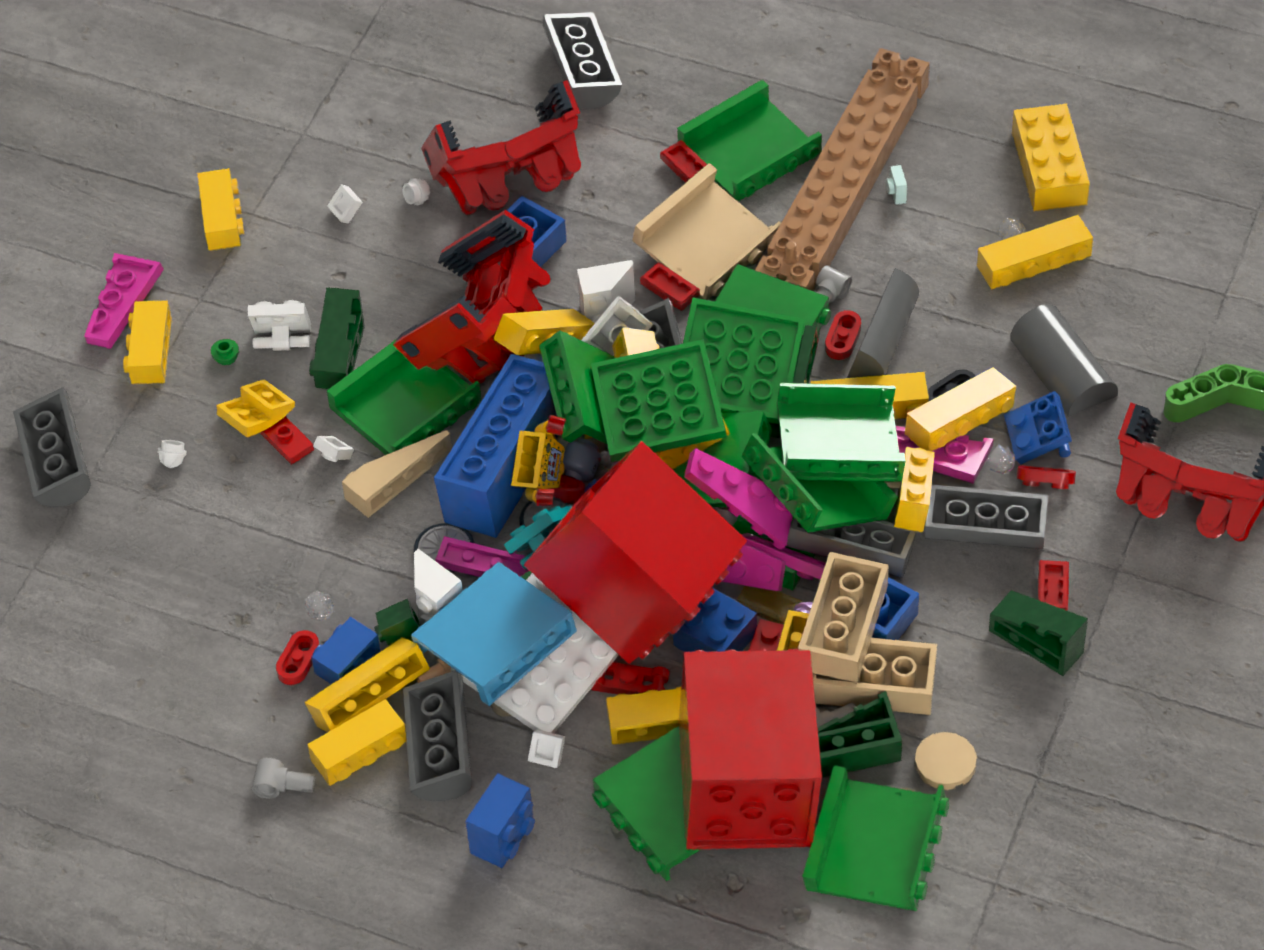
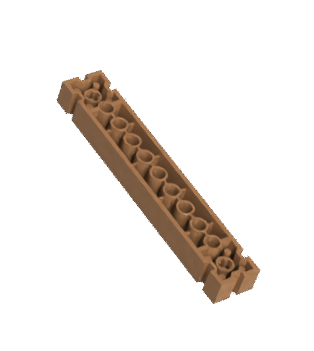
(846, 170)

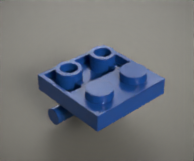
(1038, 428)

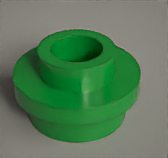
(225, 351)

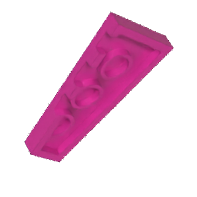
(126, 283)
(958, 458)
(741, 494)
(757, 570)

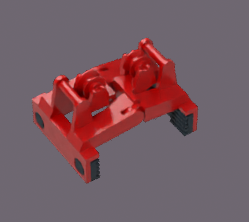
(479, 173)
(1172, 474)

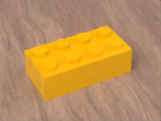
(1050, 157)

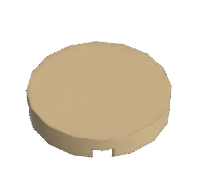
(945, 760)

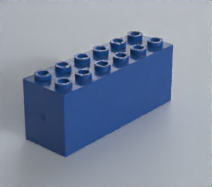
(479, 468)

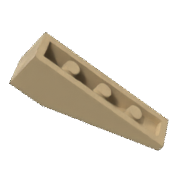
(387, 476)

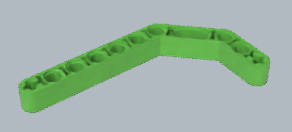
(1212, 389)

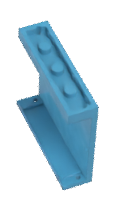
(496, 631)

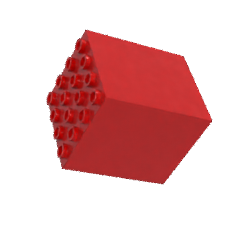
(637, 554)
(749, 749)

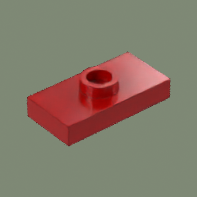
(682, 160)
(670, 285)
(288, 440)
(1054, 583)

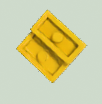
(256, 409)

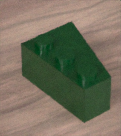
(338, 337)
(1040, 630)
(861, 738)

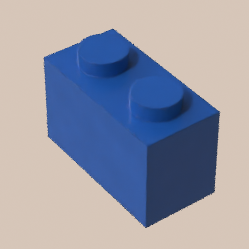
(345, 650)

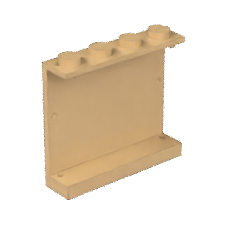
(703, 233)

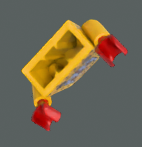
(540, 461)

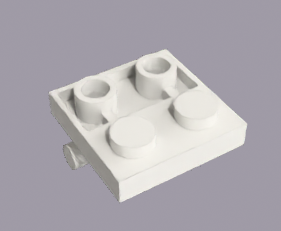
(280, 322)

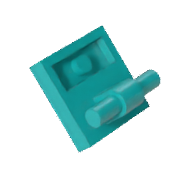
(535, 533)

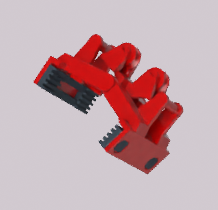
(488, 295)

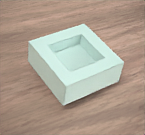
(897, 184)

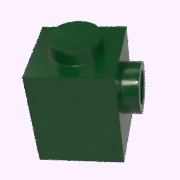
(397, 622)

